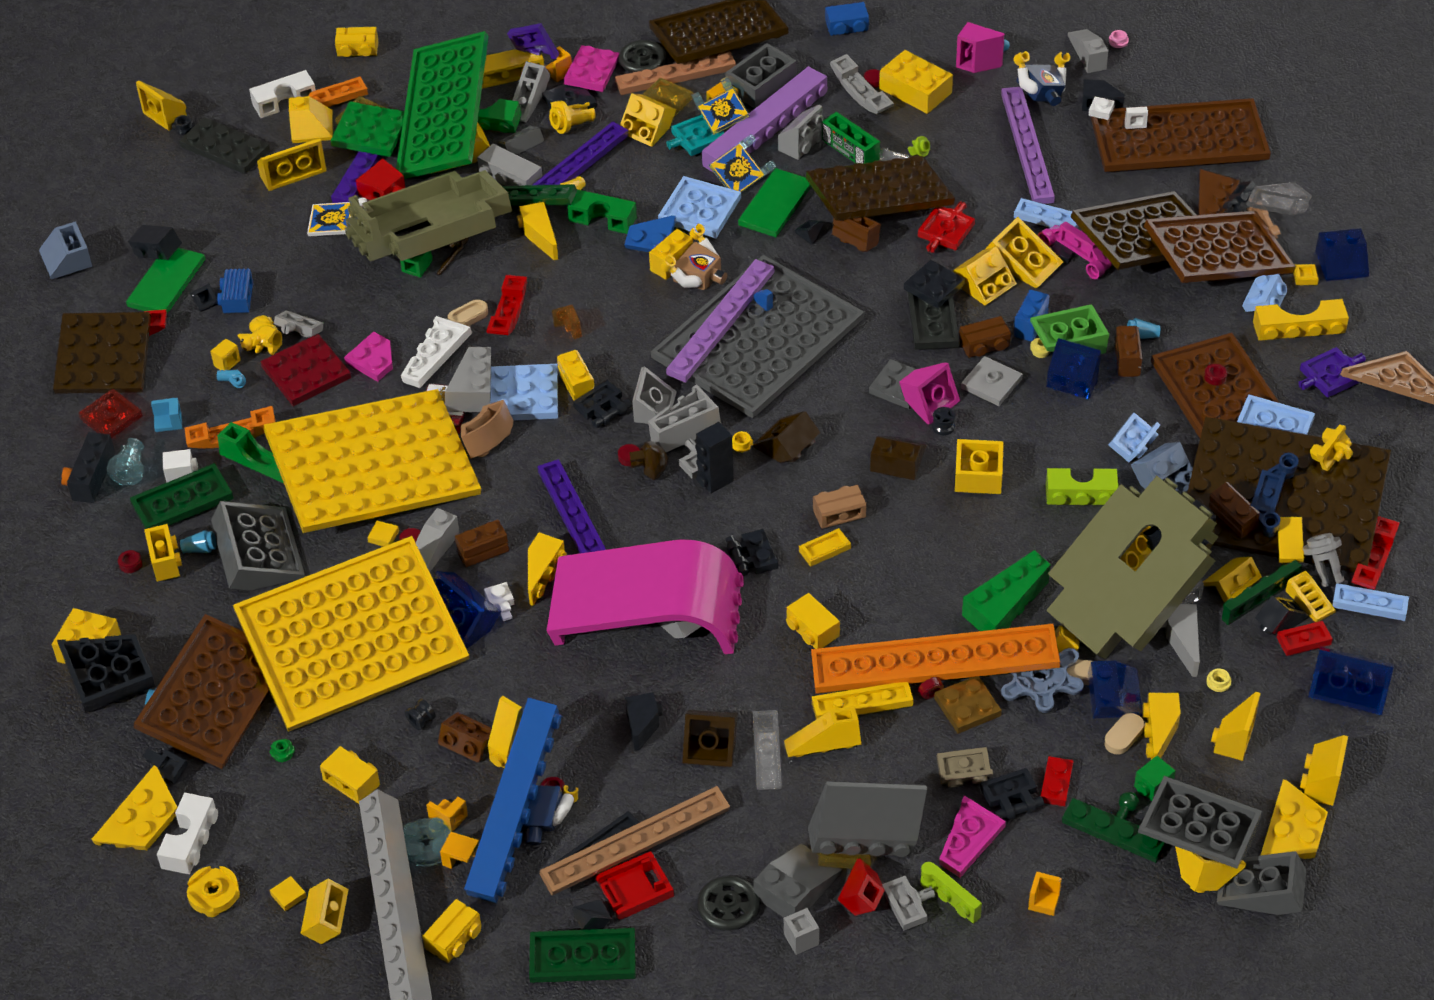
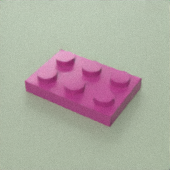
(591, 68)

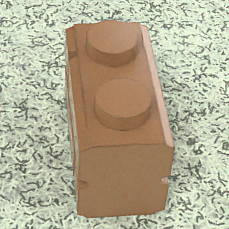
(839, 506)

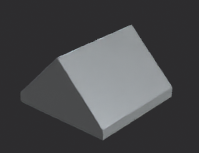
(651, 396)

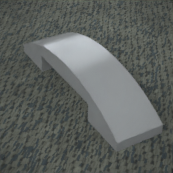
(858, 87)

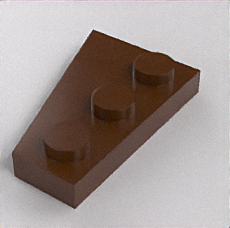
(1214, 192)

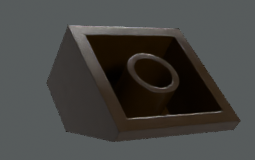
(788, 437)
(896, 457)
(709, 738)

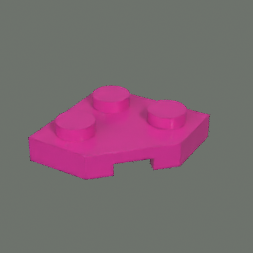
(372, 357)

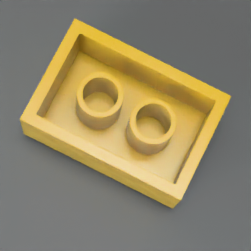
(916, 81)

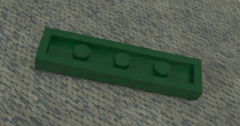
(534, 194)
(1261, 592)

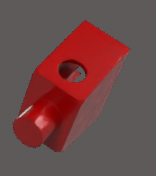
(379, 181)

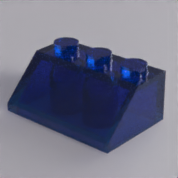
(467, 607)
(1351, 680)

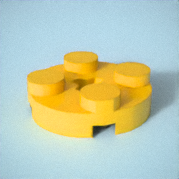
(217, 902)

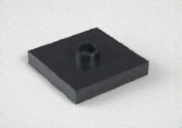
(570, 95)

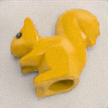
(263, 335)

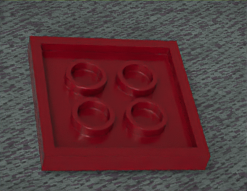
(305, 369)

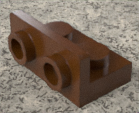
(464, 736)

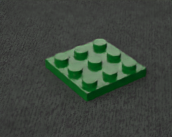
(368, 129)

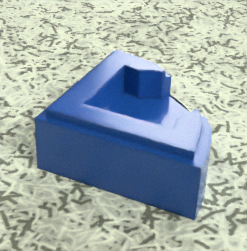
(764, 299)

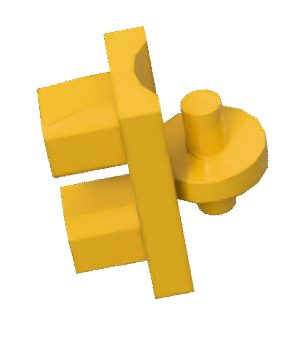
(1336, 447)

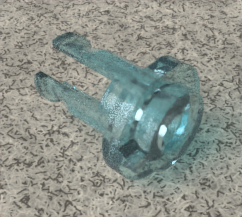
(126, 466)

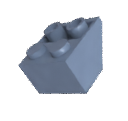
(65, 251)
(1165, 461)

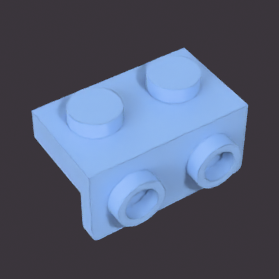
(1265, 291)
(1133, 437)

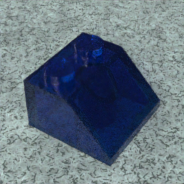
(1343, 254)
(1074, 368)
(1113, 689)

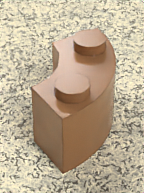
(487, 429)

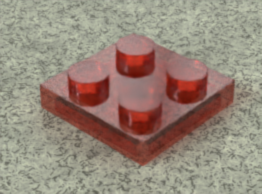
(110, 414)

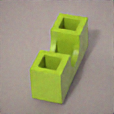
(1064, 490)

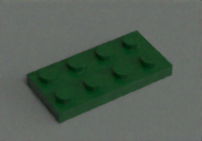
(181, 497)
(582, 955)

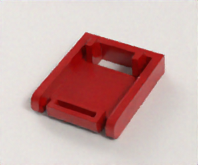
(630, 889)

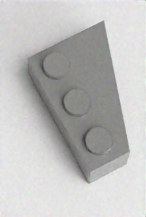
(471, 383)
(683, 420)

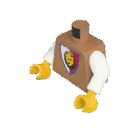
(698, 265)

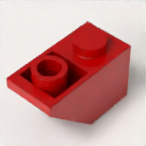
(861, 889)

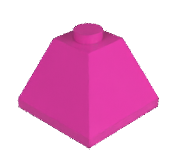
(930, 389)

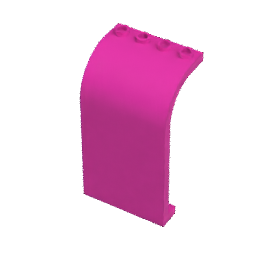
(647, 586)

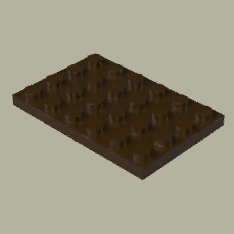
(717, 28)
(879, 188)
(1120, 227)

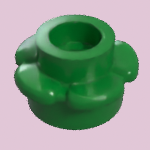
(284, 754)

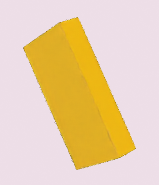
(1290, 540)
(824, 547)

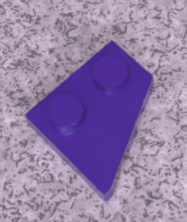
(533, 40)

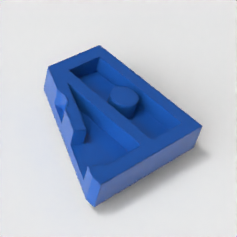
(649, 234)

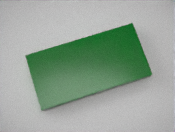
(775, 203)
(165, 281)

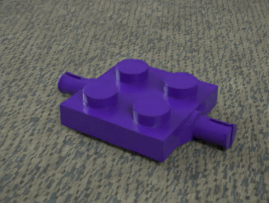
(1326, 369)

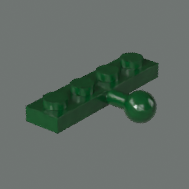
(1114, 828)

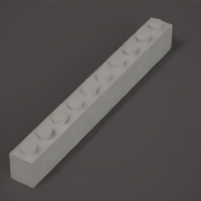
(394, 898)

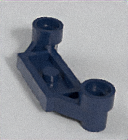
(1269, 491)

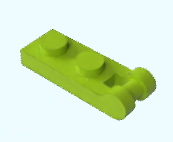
(950, 891)

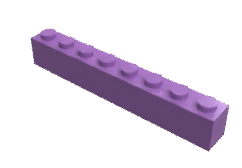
(771, 114)

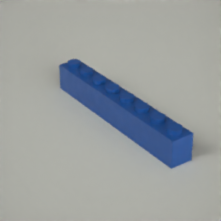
(512, 801)

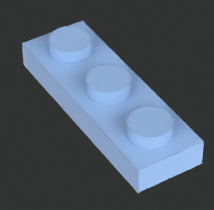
(1042, 214)
(1370, 602)

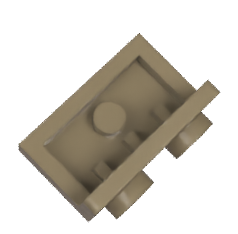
(964, 766)

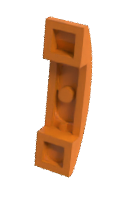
(203, 437)

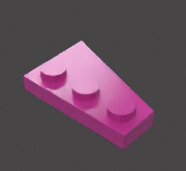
(970, 836)

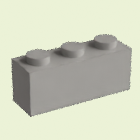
(508, 167)

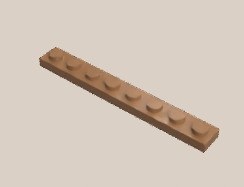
(634, 840)

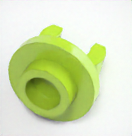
(920, 146)

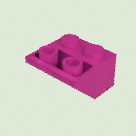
(979, 48)

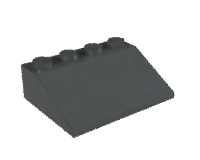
(256, 545)
(867, 819)
(1201, 822)

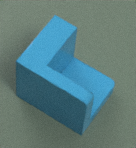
(167, 414)

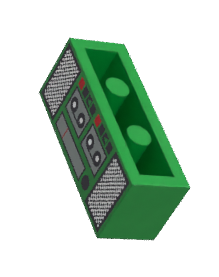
(850, 139)

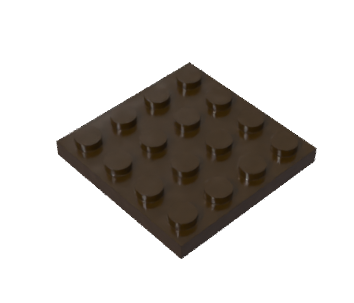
(102, 352)

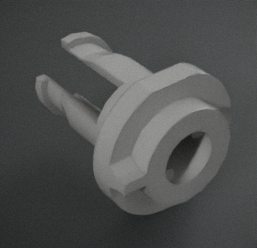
(1323, 548)

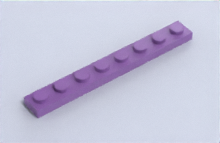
(1027, 145)
(720, 321)

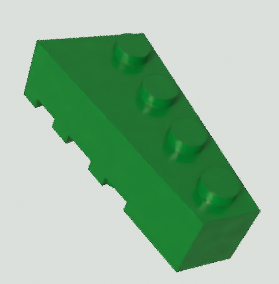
(1006, 594)

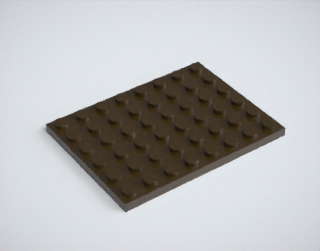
(1330, 501)

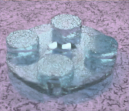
(425, 829)

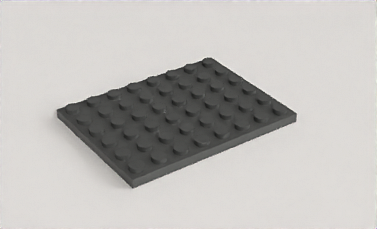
(763, 347)

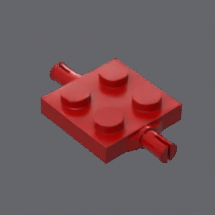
(946, 227)

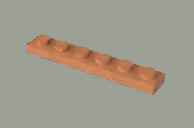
(675, 72)

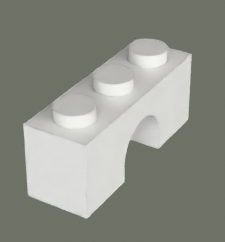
(268, 95)
(182, 851)

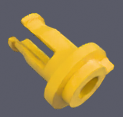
(565, 116)

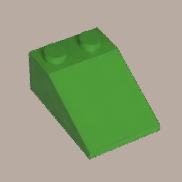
(1075, 325)

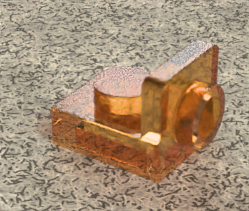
(567, 317)

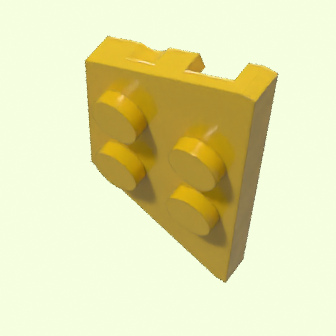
(140, 816)
(1295, 824)

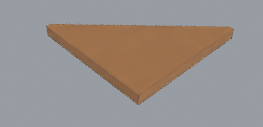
(1395, 373)

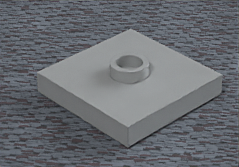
(991, 381)

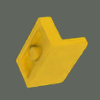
(1234, 577)

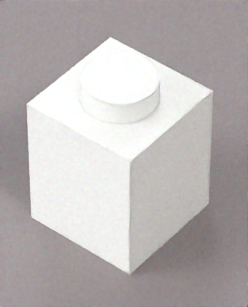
(178, 464)

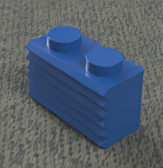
(847, 18)
(236, 291)
(1034, 305)

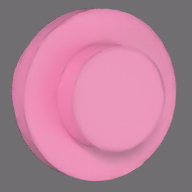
(1118, 39)

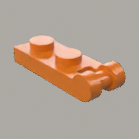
(340, 92)

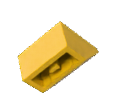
(646, 119)
(986, 275)

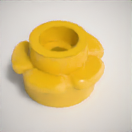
(742, 441)

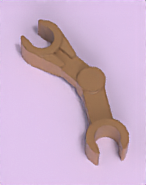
(1264, 215)

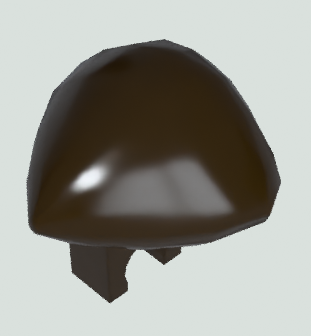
(652, 458)

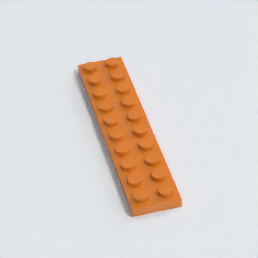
(935, 656)

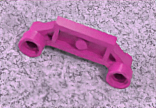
(1078, 243)

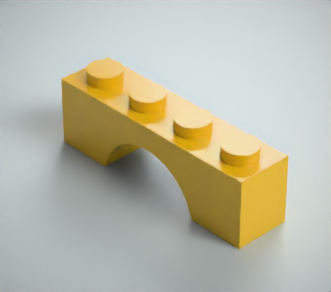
(1275, 323)

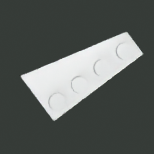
(438, 346)

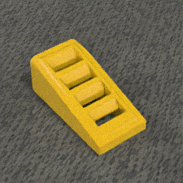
(1305, 583)

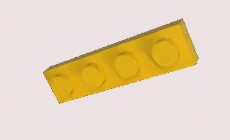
(865, 699)

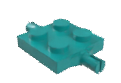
(692, 135)

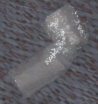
(886, 154)

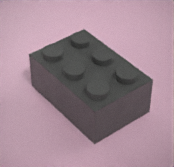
(762, 74)

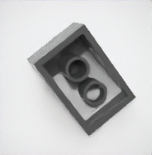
(794, 881)
(1267, 885)

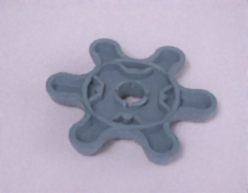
(1043, 689)

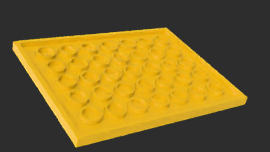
(371, 460)
(350, 633)

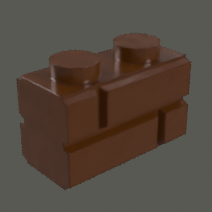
(858, 231)
(984, 337)
(1128, 351)
(1234, 509)
(481, 543)

